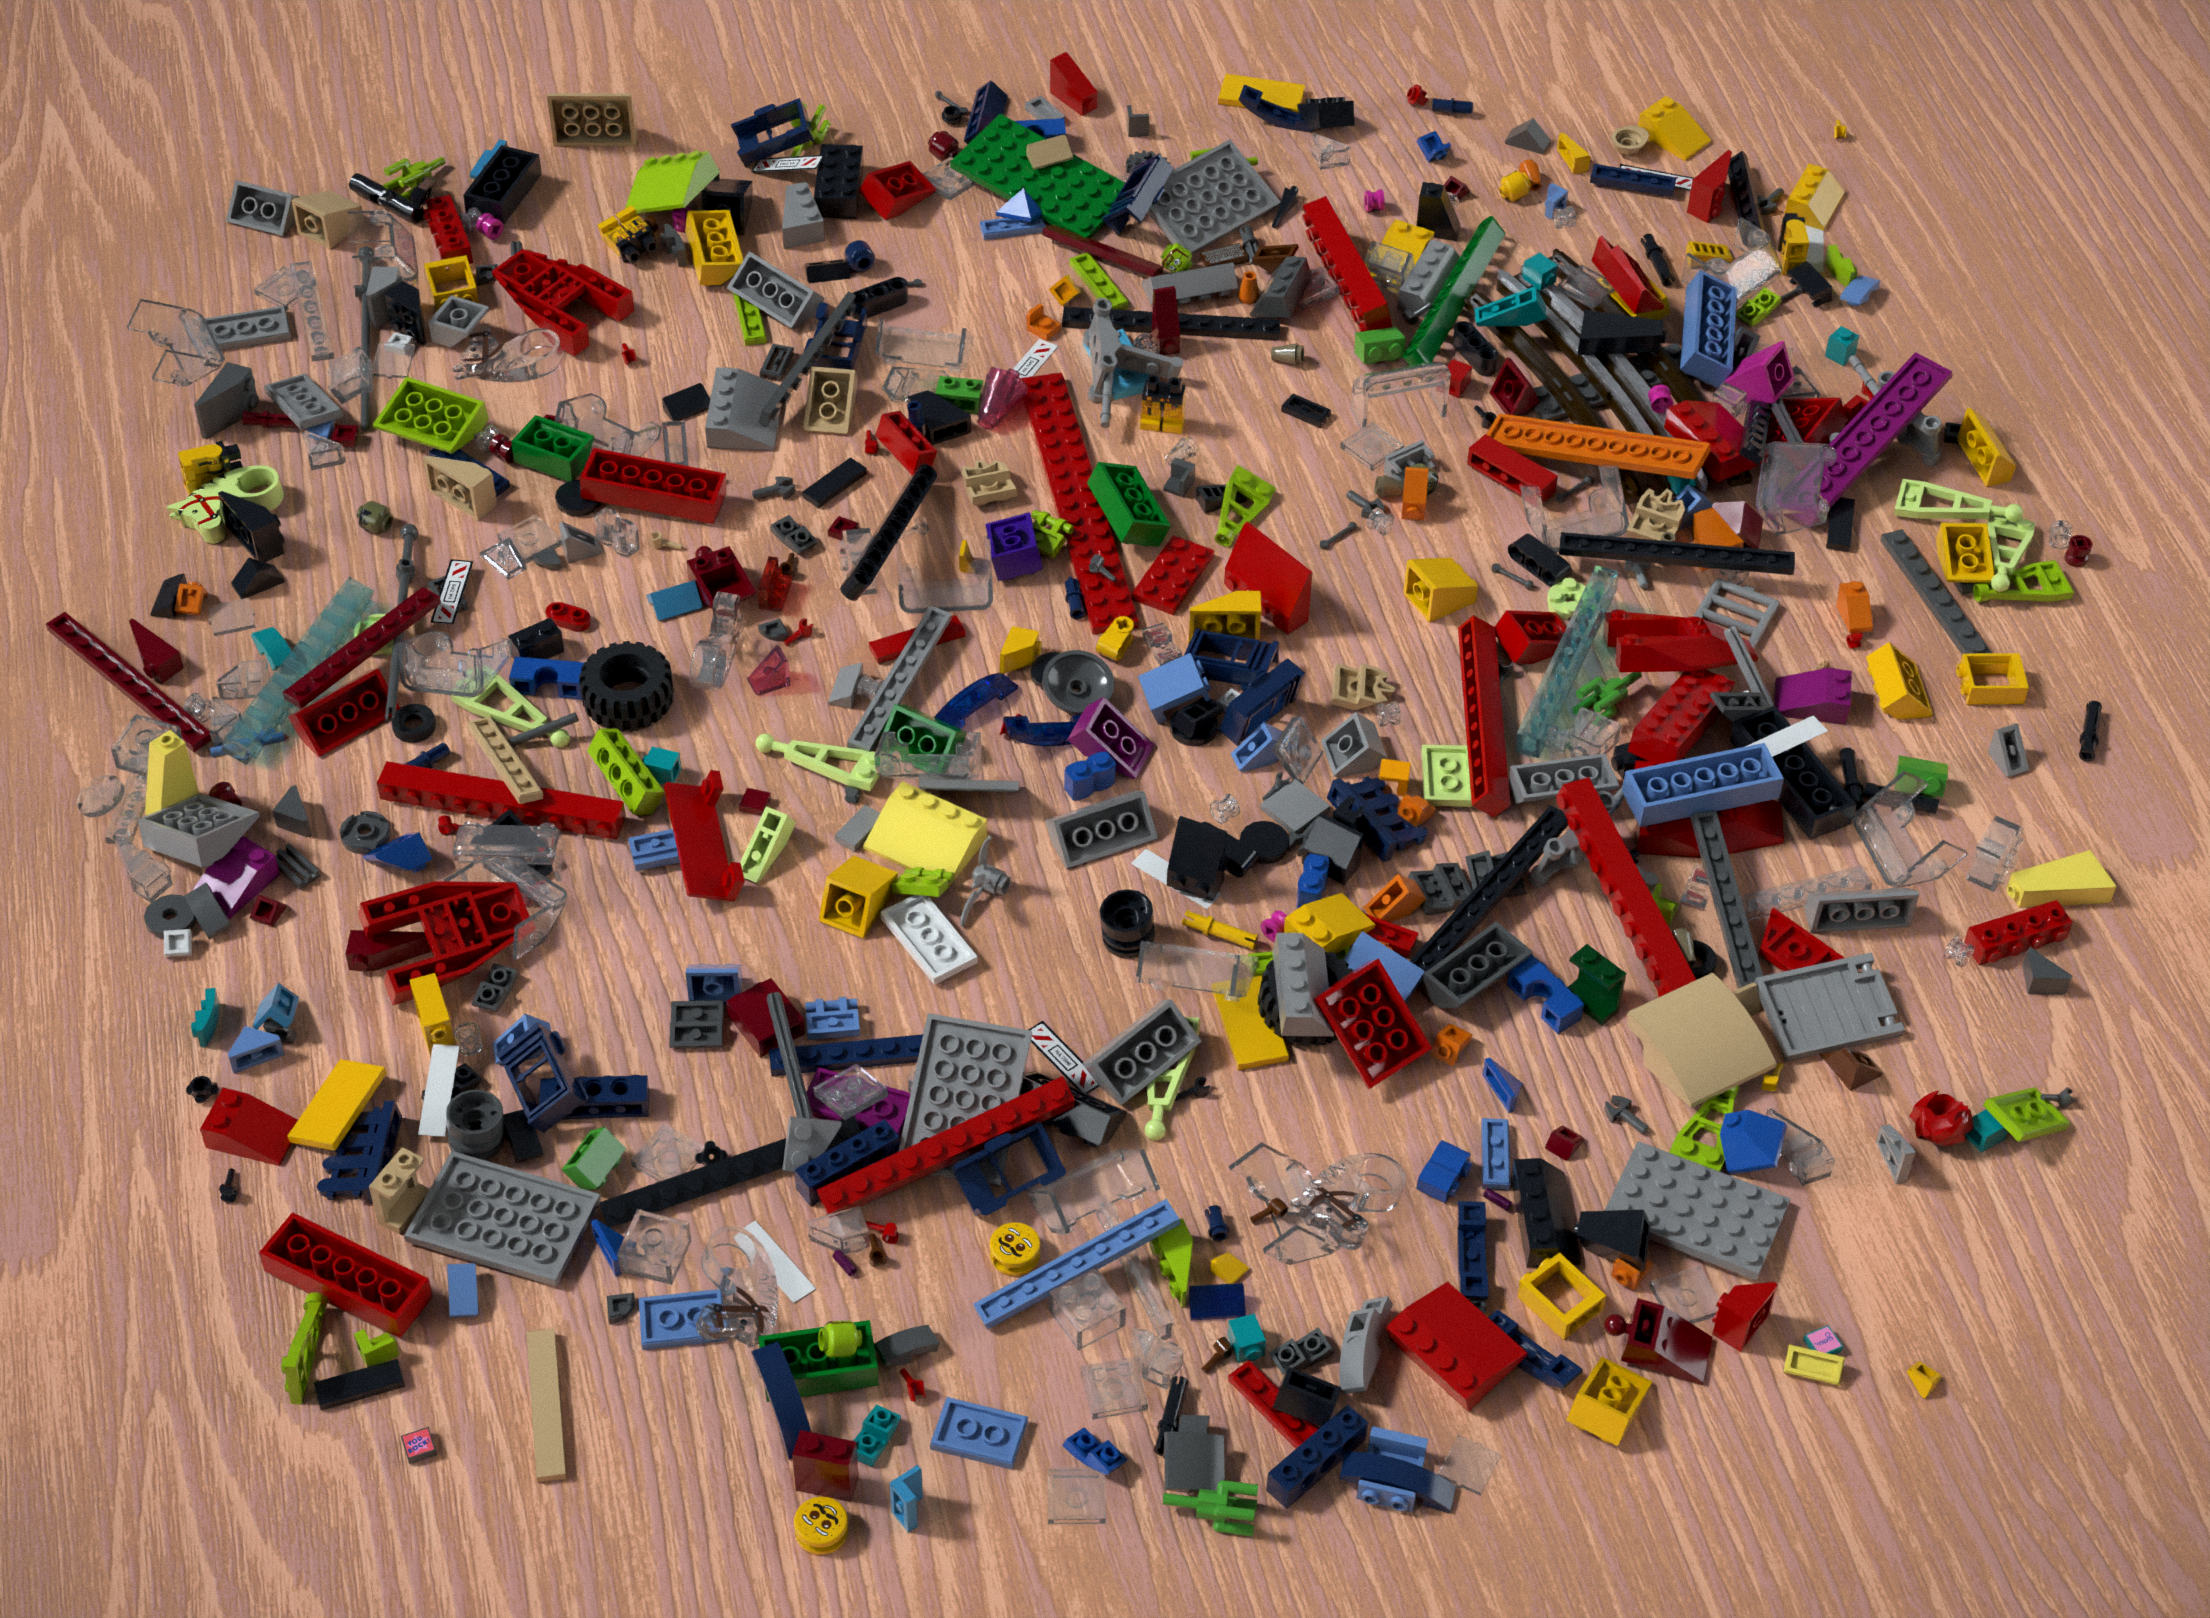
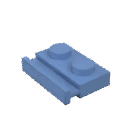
(653, 850)

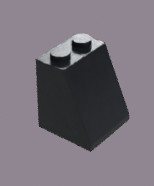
(732, 196)

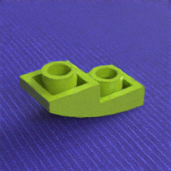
(1840, 267)
(1759, 308)

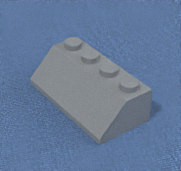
(1427, 276)
(1195, 283)
(774, 291)
(1544, 779)
(1102, 828)
(1860, 909)
(1299, 979)
(1142, 1051)

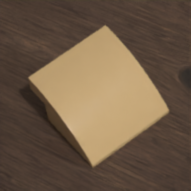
(1700, 1040)

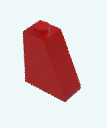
(1071, 85)

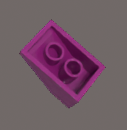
(1815, 693)
(1107, 730)
(240, 875)

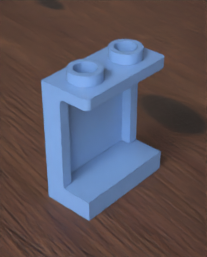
(1174, 685)
(1399, 1446)

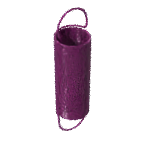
(1497, 1199)
(844, 1262)

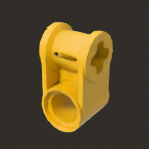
(1116, 639)

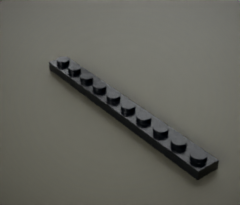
(1189, 323)
(1677, 553)
(1491, 890)
(707, 1179)

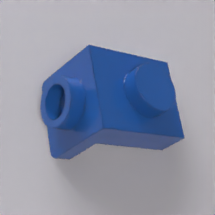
(1433, 146)

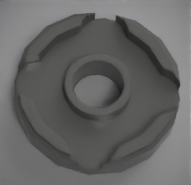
(366, 843)
(165, 906)

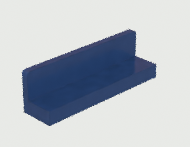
(987, 105)

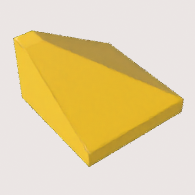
(965, 556)
(1228, 1268)
(1923, 1378)

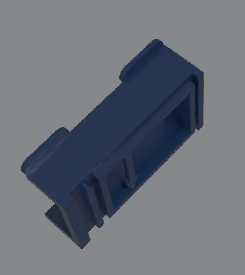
(764, 120)
(1139, 192)
(851, 329)
(1258, 653)
(1261, 701)
(561, 1102)
(975, 1185)

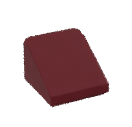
(1456, 187)
(267, 910)
(1564, 1142)

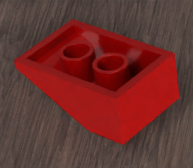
(896, 189)
(1709, 189)
(1529, 635)
(247, 1128)

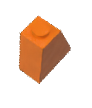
(1711, 529)

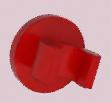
(1417, 95)

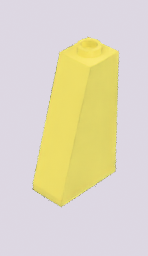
(169, 773)
(2068, 880)

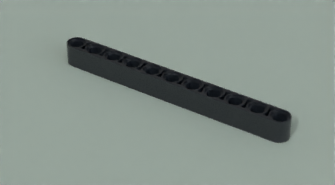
(888, 532)

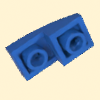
(1098, 1456)

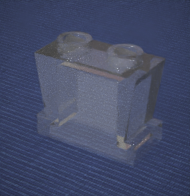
(350, 375)

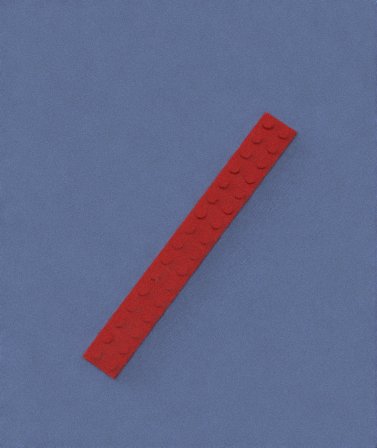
(1067, 476)

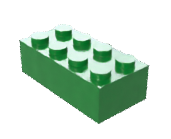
(1128, 504)
(820, 1374)

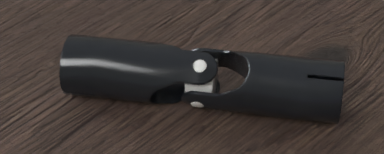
(385, 197)

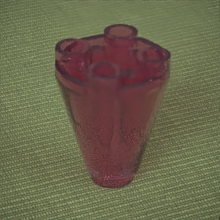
(1000, 395)

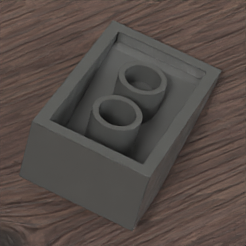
(226, 399)

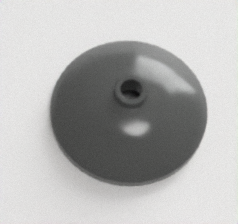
(1077, 671)

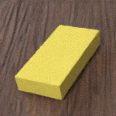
(1813, 1365)

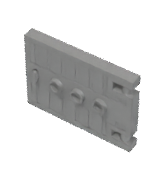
(1828, 1007)

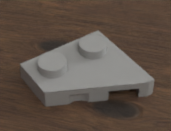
(807, 1140)
(1896, 1153)

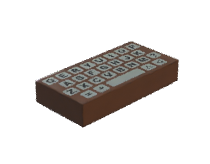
(1223, 255)

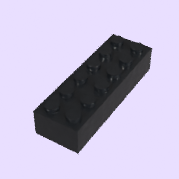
(1808, 787)

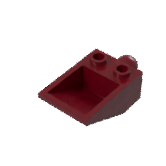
(718, 572)
(1664, 1342)

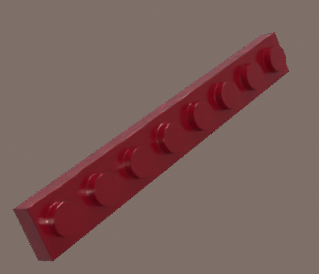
(361, 647)

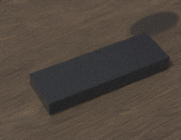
(834, 482)
(1840, 524)
(359, 1384)

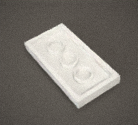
(929, 938)

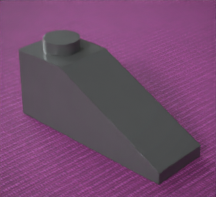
(1739, 704)

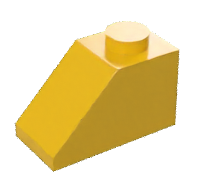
(1019, 649)

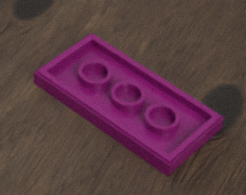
(891, 1108)

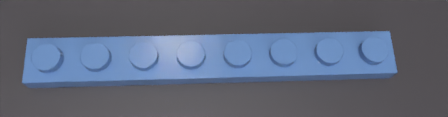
(1084, 1258)

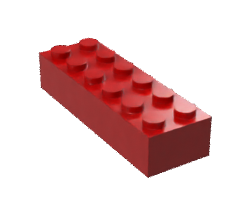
(653, 485)
(1679, 717)
(346, 1274)

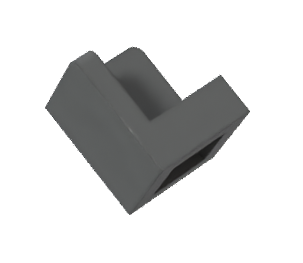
(1137, 123)
(1181, 477)

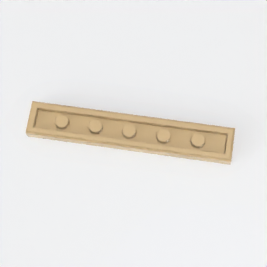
(505, 760)
(546, 1405)

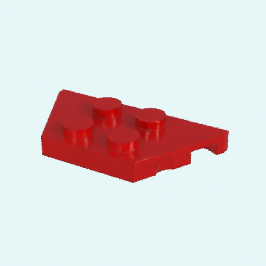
(1792, 946)

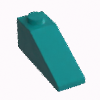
(1514, 310)

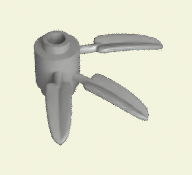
(985, 878)

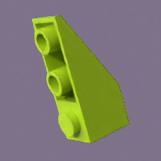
(1175, 1257)

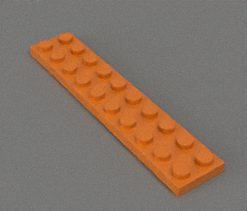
(1600, 446)

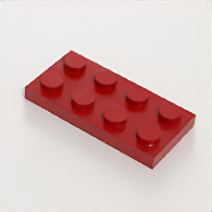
(1172, 575)

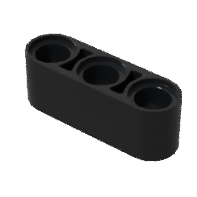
(881, 297)
(1475, 348)
(1539, 560)
(1239, 856)

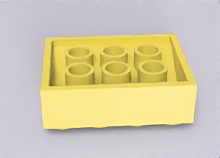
(926, 832)

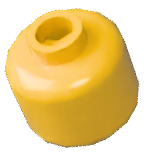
(1514, 186)

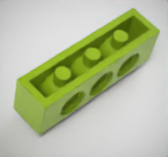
(625, 771)

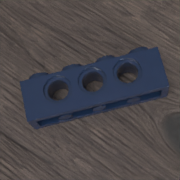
(607, 1096)
(846, 1158)
(1316, 1456)

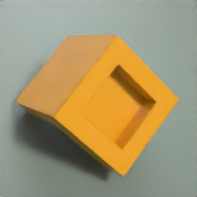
(1064, 290)
(1396, 772)

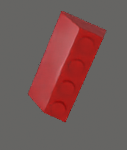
(342, 713)

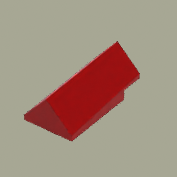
(1626, 277)

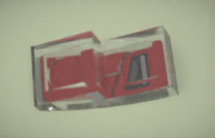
(1161, 643)
(1697, 889)

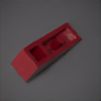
(1166, 320)
(158, 657)
(383, 949)

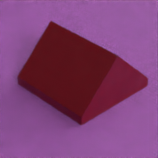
(1513, 390)
(1742, 521)

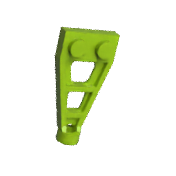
(1252, 488)
(2049, 576)
(1696, 1151)
(301, 1354)

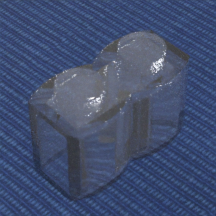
(616, 532)

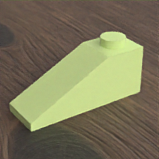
(766, 843)

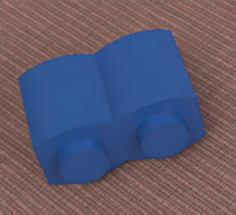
(1089, 776)
(1313, 880)
(1443, 1171)

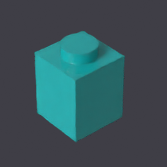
(1540, 271)
(1842, 345)
(663, 764)
(1986, 1131)
(1246, 1338)

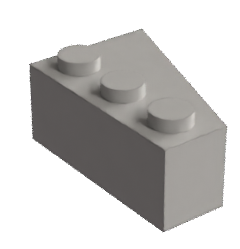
(801, 217)

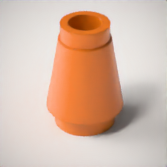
(1532, 171)
(1249, 288)

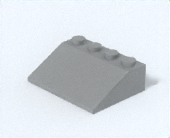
(736, 411)
(196, 829)

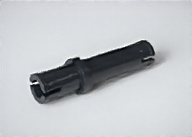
(1655, 253)
(2089, 737)
(1852, 785)
(1919, 802)
(1172, 1411)

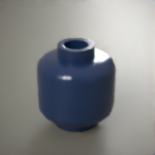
(859, 256)

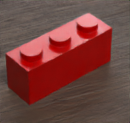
(905, 441)

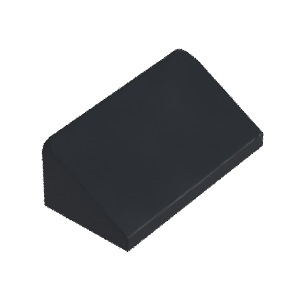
(827, 270)
(686, 402)
(166, 598)

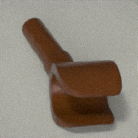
(651, 222)
(787, 566)
(1276, 1206)
(875, 1251)
(1223, 1350)

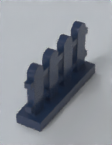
(1376, 828)
(377, 1149)

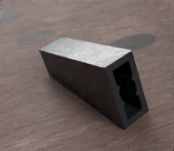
(1619, 334)

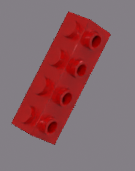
(447, 228)
(1510, 467)
(2019, 932)

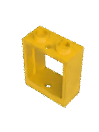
(458, 269)
(1993, 664)
(431, 1011)
(1568, 1323)

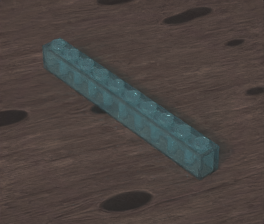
(316, 645)
(1567, 661)

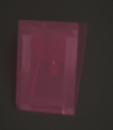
(770, 673)

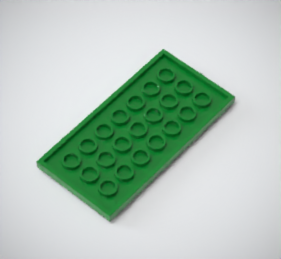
(1068, 193)

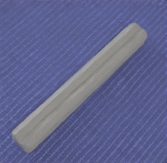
(1746, 663)

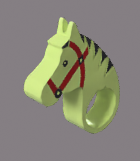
(203, 507)

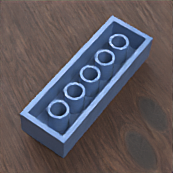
(1708, 329)
(1702, 784)

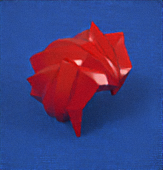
(1941, 1119)

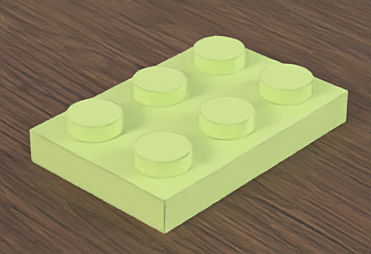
(1446, 775)

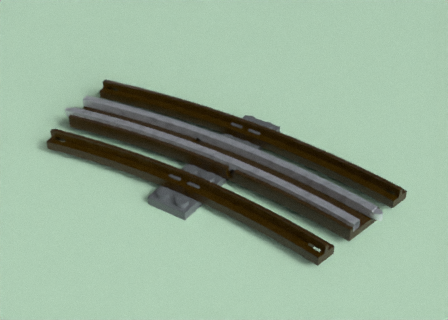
(1603, 378)

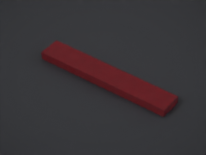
(1102, 250)

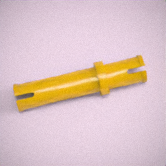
(1219, 929)

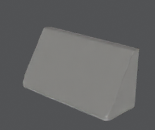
(846, 685)

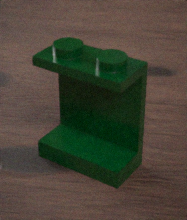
(1598, 984)

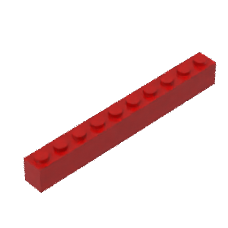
(1483, 717)
(492, 798)
(1624, 886)
(946, 1147)

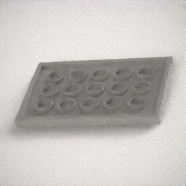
(1211, 198)
(961, 1074)
(1701, 1209)
(503, 1218)

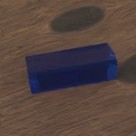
(1216, 1301)

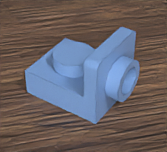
(1555, 199)

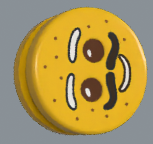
(1015, 1249)
(821, 1525)

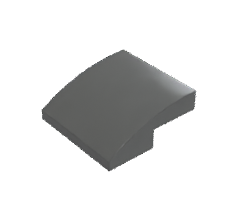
(1482, 863)
(1443, 887)
(696, 1024)
(1193, 1461)

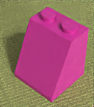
(1764, 374)

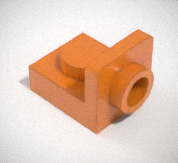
(1041, 324)
(190, 598)
(1415, 810)
(1450, 1043)
(1628, 1275)

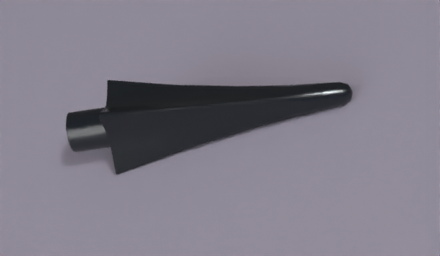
(1288, 200)

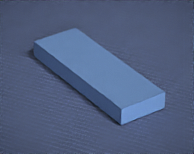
(1010, 227)
(1495, 1154)

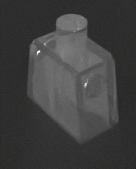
(1592, 734)

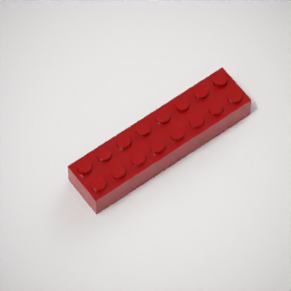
(1345, 266)

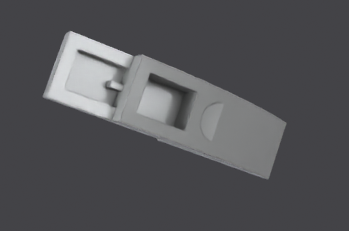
(1360, 1346)

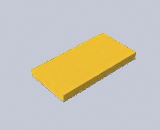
(1277, 92)
(1246, 1032)
(337, 1104)

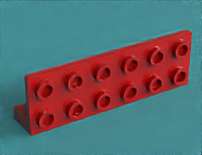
(701, 840)

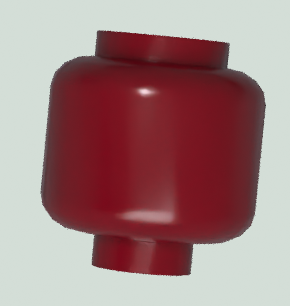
(943, 145)

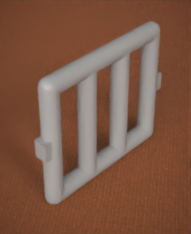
(1747, 592)

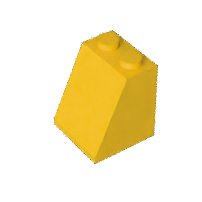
(1438, 587)
(856, 895)

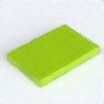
(2026, 1114)

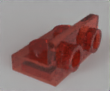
(773, 586)

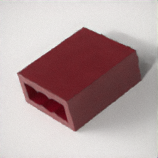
(753, 1019)
(825, 1465)

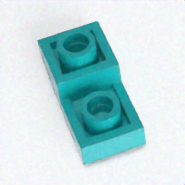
(272, 645)
(206, 1018)
(875, 1434)

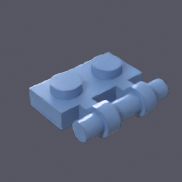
(832, 1023)

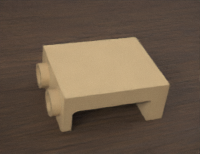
(397, 1191)

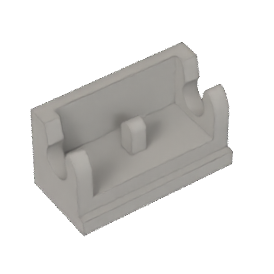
(1411, 455)

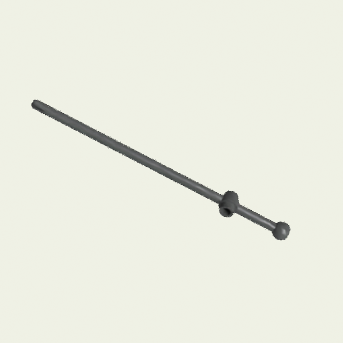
(365, 342)
(405, 573)

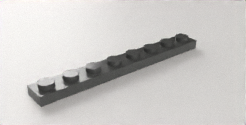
(803, 365)
(1933, 593)
(1726, 898)

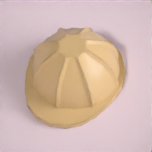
(1629, 139)

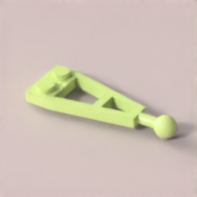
(1911, 496)
(2020, 530)
(558, 738)
(862, 776)
(1155, 1128)

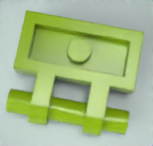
(1051, 540)
(922, 882)

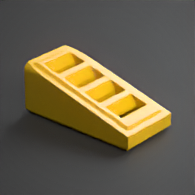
(1573, 154)
(1707, 251)

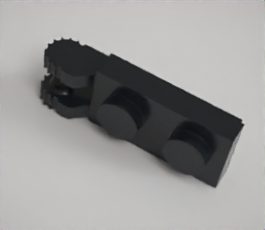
(422, 192)

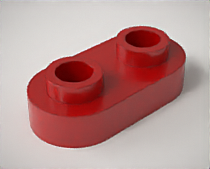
(568, 616)

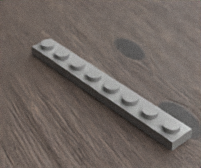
(899, 679)

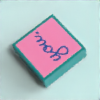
(1823, 1341)

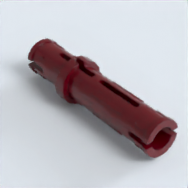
(267, 419)

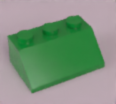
(552, 448)
(923, 731)

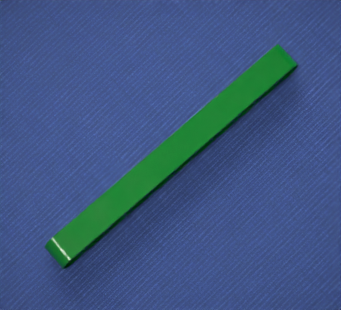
(1453, 293)

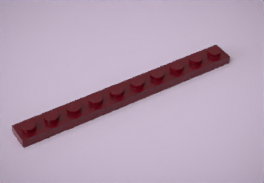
(127, 679)

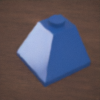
(402, 853)
(1751, 1141)

